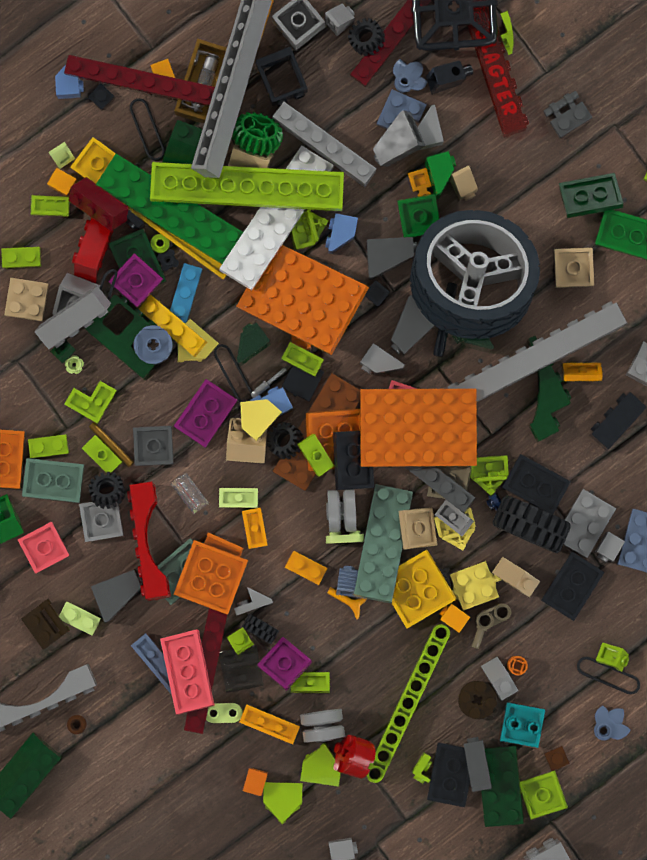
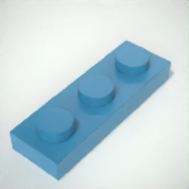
(186, 291)

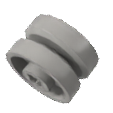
(340, 511)
(323, 727)

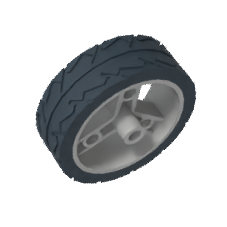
(444, 242)

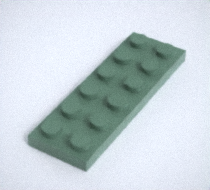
(382, 544)

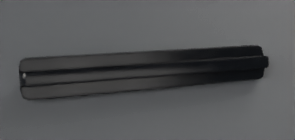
(442, 335)

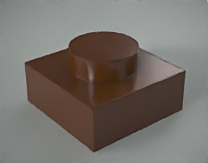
(556, 758)

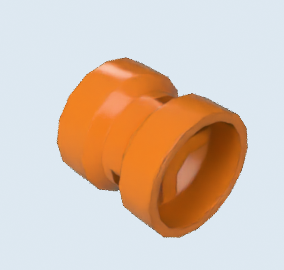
(517, 665)

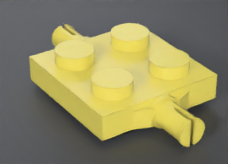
(474, 585)

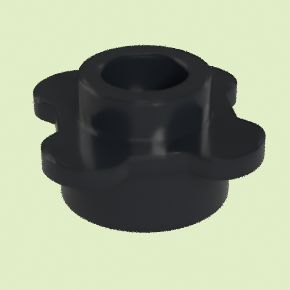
(168, 255)

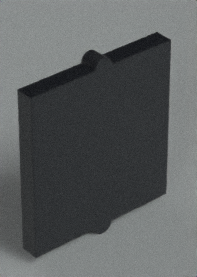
(302, 383)

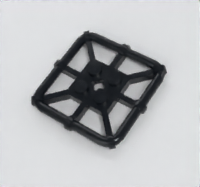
(447, 17)

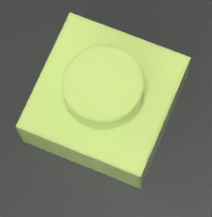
(61, 155)

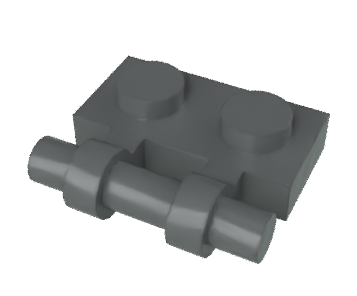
(571, 119)

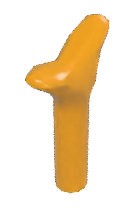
(353, 604)

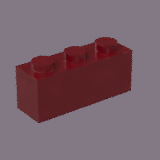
(98, 204)

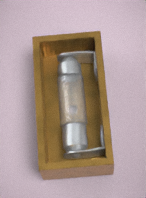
(202, 69)

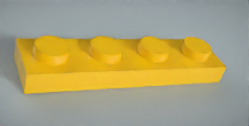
(173, 325)

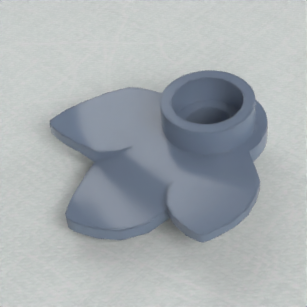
(409, 73)
(612, 722)

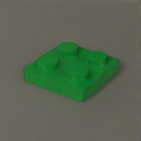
(417, 214)

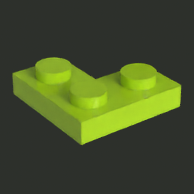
(93, 406)

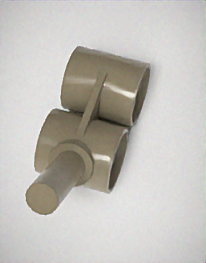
(494, 620)

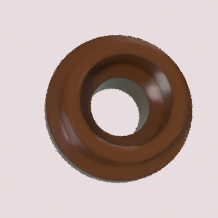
(72, 729)

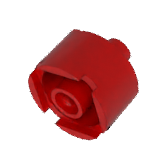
(354, 756)

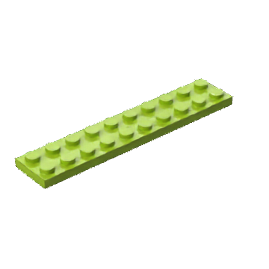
(248, 187)

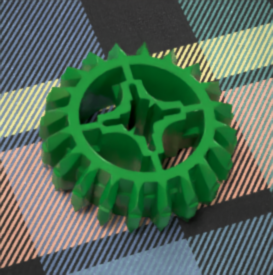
(257, 134)

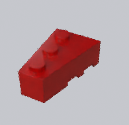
(91, 250)

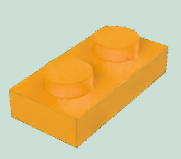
(582, 372)
(254, 528)
(306, 567)

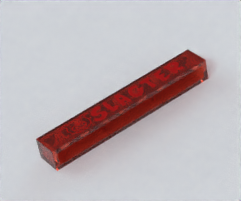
(497, 78)

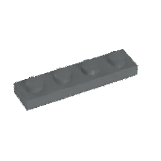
(444, 486)

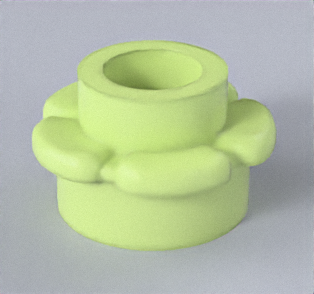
(69, 364)

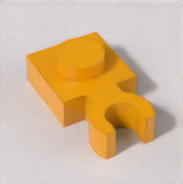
(420, 181)

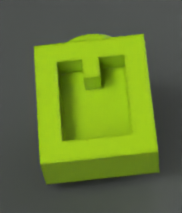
(613, 656)
(423, 764)

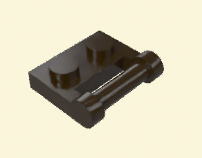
(40, 626)

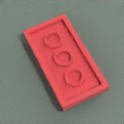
(187, 672)

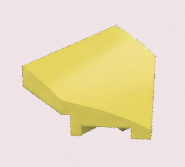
(184, 355)
(258, 417)
(453, 537)

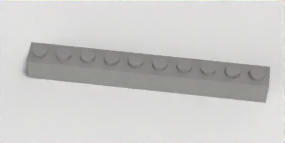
(230, 87)
(544, 352)

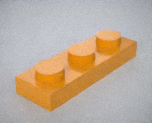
(269, 724)

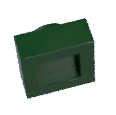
(63, 352)

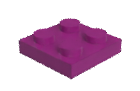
(136, 280)
(284, 663)

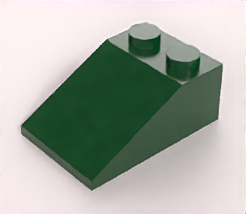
(182, 143)

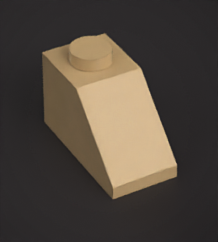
(464, 183)
(516, 577)

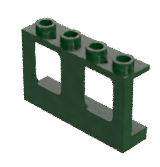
(121, 344)

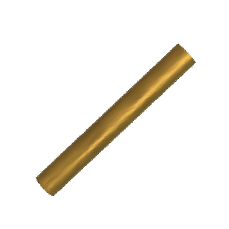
(111, 444)

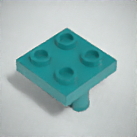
(522, 725)

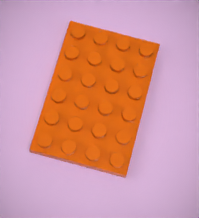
(304, 299)
(418, 427)

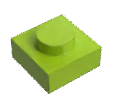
(240, 641)

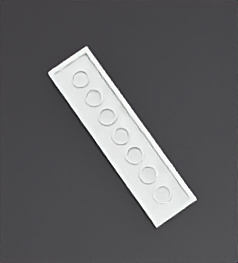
(268, 230)

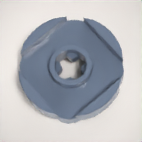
(144, 338)

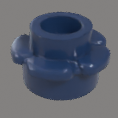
(494, 502)

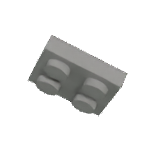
(100, 522)

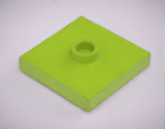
(543, 795)

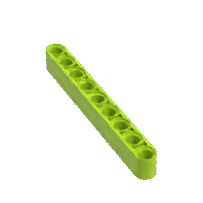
(408, 693)

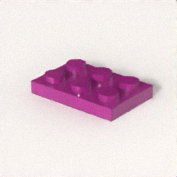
(205, 413)

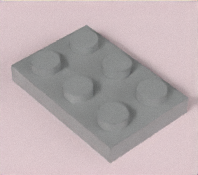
(587, 521)

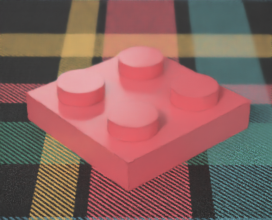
(43, 547)

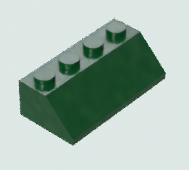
(25, 773)

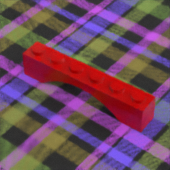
(144, 501)

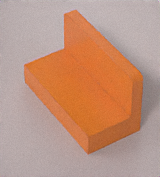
(223, 545)

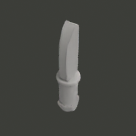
(265, 385)

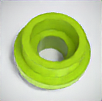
(162, 249)

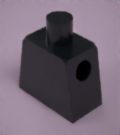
(447, 76)

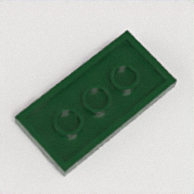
(503, 801)

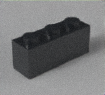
(617, 420)

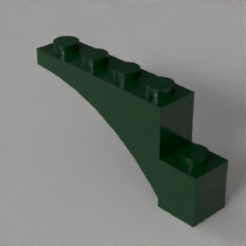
(550, 399)

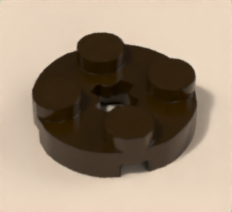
(466, 697)

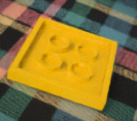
(420, 589)

